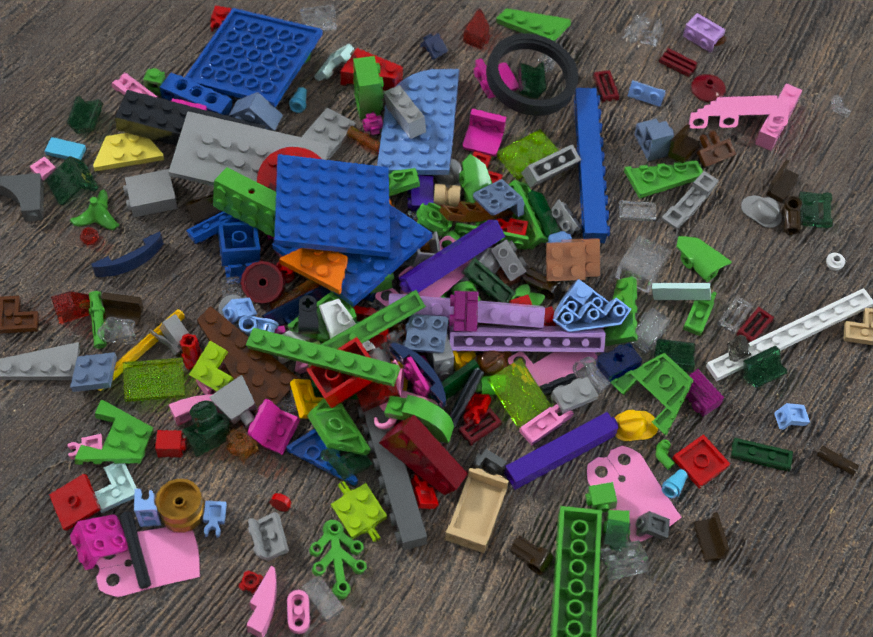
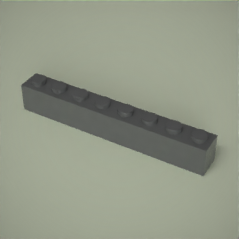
(396, 483)

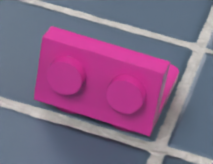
(505, 73)
(484, 132)
(412, 373)
(273, 427)
(98, 539)

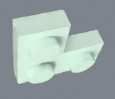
(334, 60)
(121, 488)

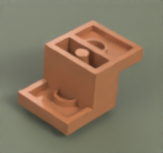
(573, 259)

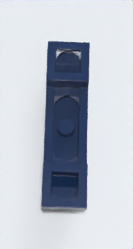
(130, 261)
(436, 391)

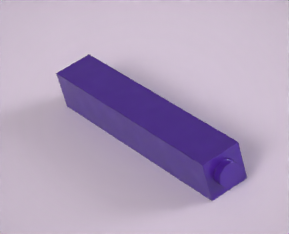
(451, 257)
(561, 450)

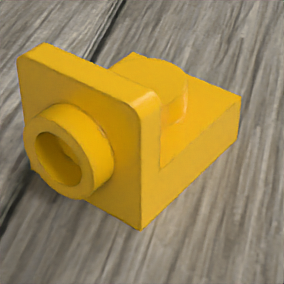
(462, 358)

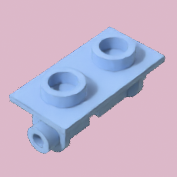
(646, 93)

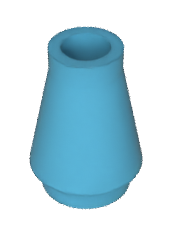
(298, 101)
(673, 486)

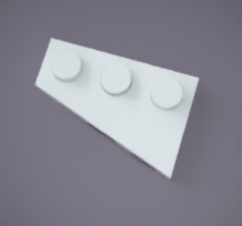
(338, 320)

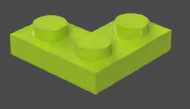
(207, 367)

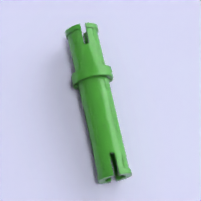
(96, 312)

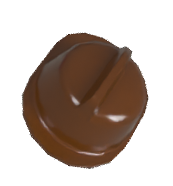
(492, 361)

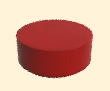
(280, 502)

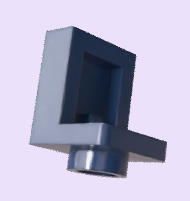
(434, 45)

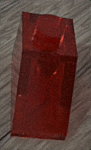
(477, 31)
(71, 306)

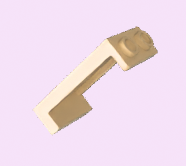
(477, 510)

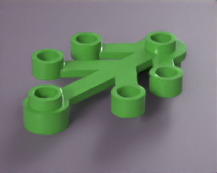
(337, 554)

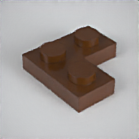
(15, 321)

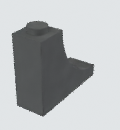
(27, 192)

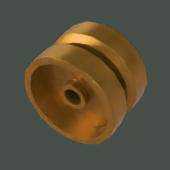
(180, 505)

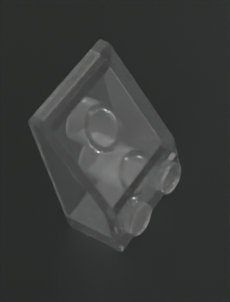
(644, 262)

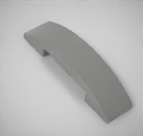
(691, 201)

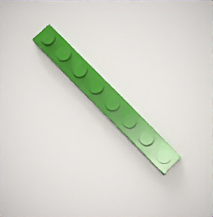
(323, 357)

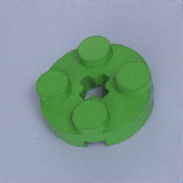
(432, 219)

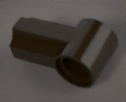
(791, 216)
(539, 281)
(536, 558)

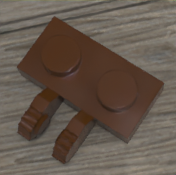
(716, 153)

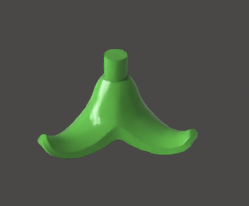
(97, 213)

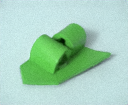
(473, 177)
(701, 257)

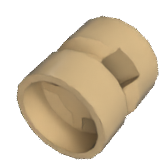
(447, 196)

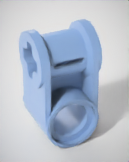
(259, 323)

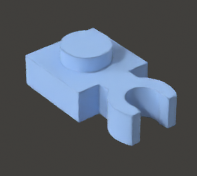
(213, 515)

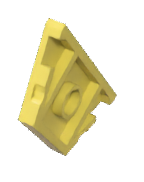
(126, 150)

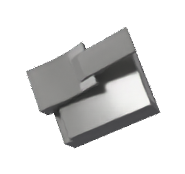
(173, 331)

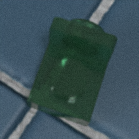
(617, 534)

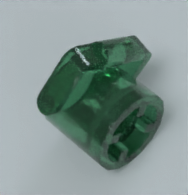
(207, 419)

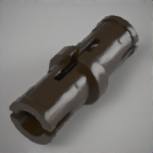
(838, 460)

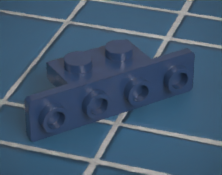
(290, 311)

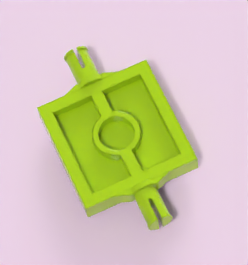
(359, 511)

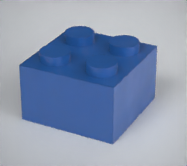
(238, 243)

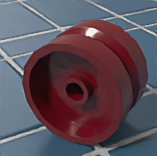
(252, 282)

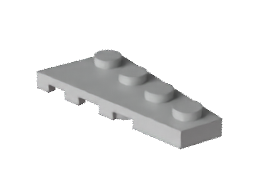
(45, 364)

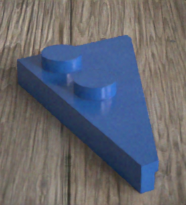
(310, 448)

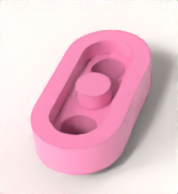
(298, 613)

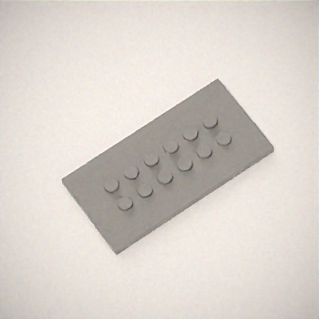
(213, 144)

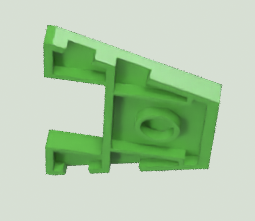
(664, 381)
(125, 441)

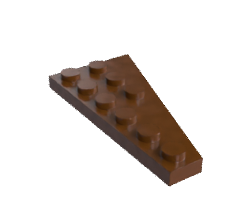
(261, 371)

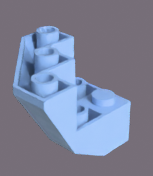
(586, 309)

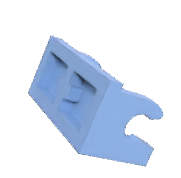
(146, 510)

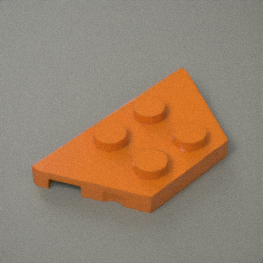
(319, 266)

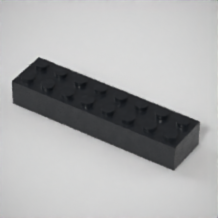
(159, 118)

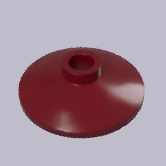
(708, 87)

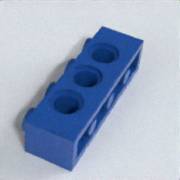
(182, 89)

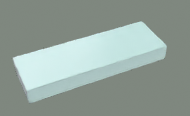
(681, 291)

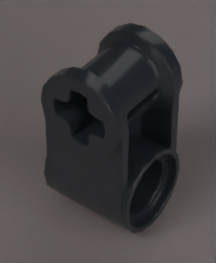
(308, 316)

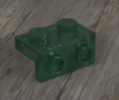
(531, 80)
(84, 115)
(680, 352)
(764, 367)

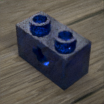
(619, 361)

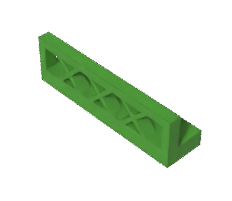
(534, 229)

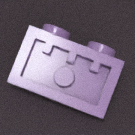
(703, 32)

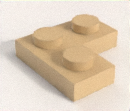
(860, 332)

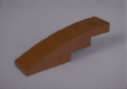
(470, 212)

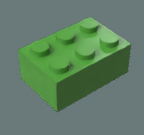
(367, 86)

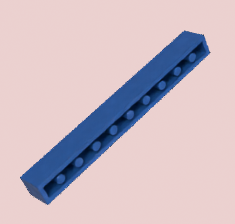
(590, 166)

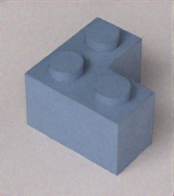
(256, 110)
(654, 138)

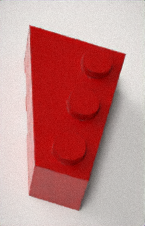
(389, 71)

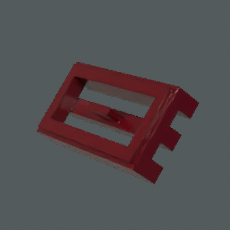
(679, 60)
(608, 96)
(741, 331)
(471, 440)

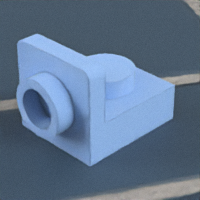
(238, 308)
(791, 415)

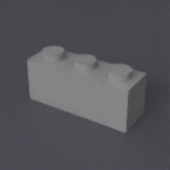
(405, 111)
(551, 166)

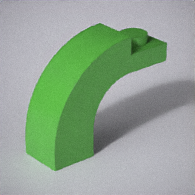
(429, 414)

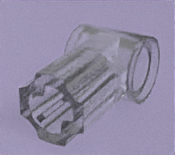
(591, 371)

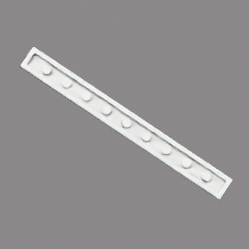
(795, 331)

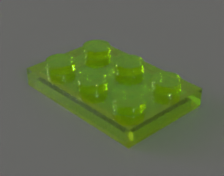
(526, 152)
(153, 379)
(519, 393)

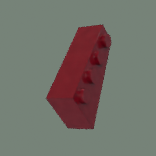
(424, 455)

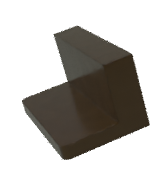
(682, 145)
(782, 183)
(202, 209)
(122, 306)
(711, 538)

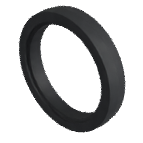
(520, 103)

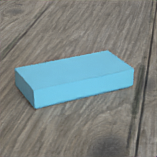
(64, 149)

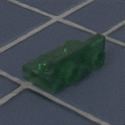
(202, 446)

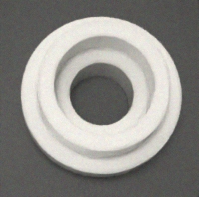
(834, 265)

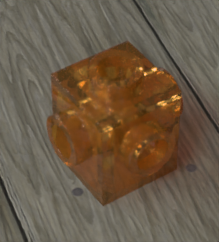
(241, 444)

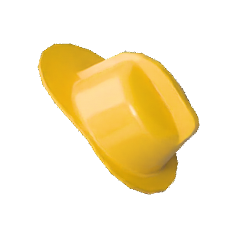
(635, 425)

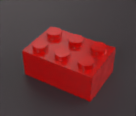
(336, 385)

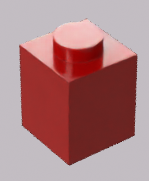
(170, 443)

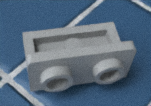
(509, 260)
(574, 394)
(268, 537)

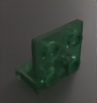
(69, 179)

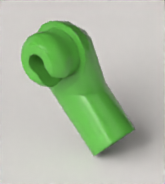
(662, 451)

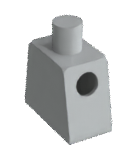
(235, 402)

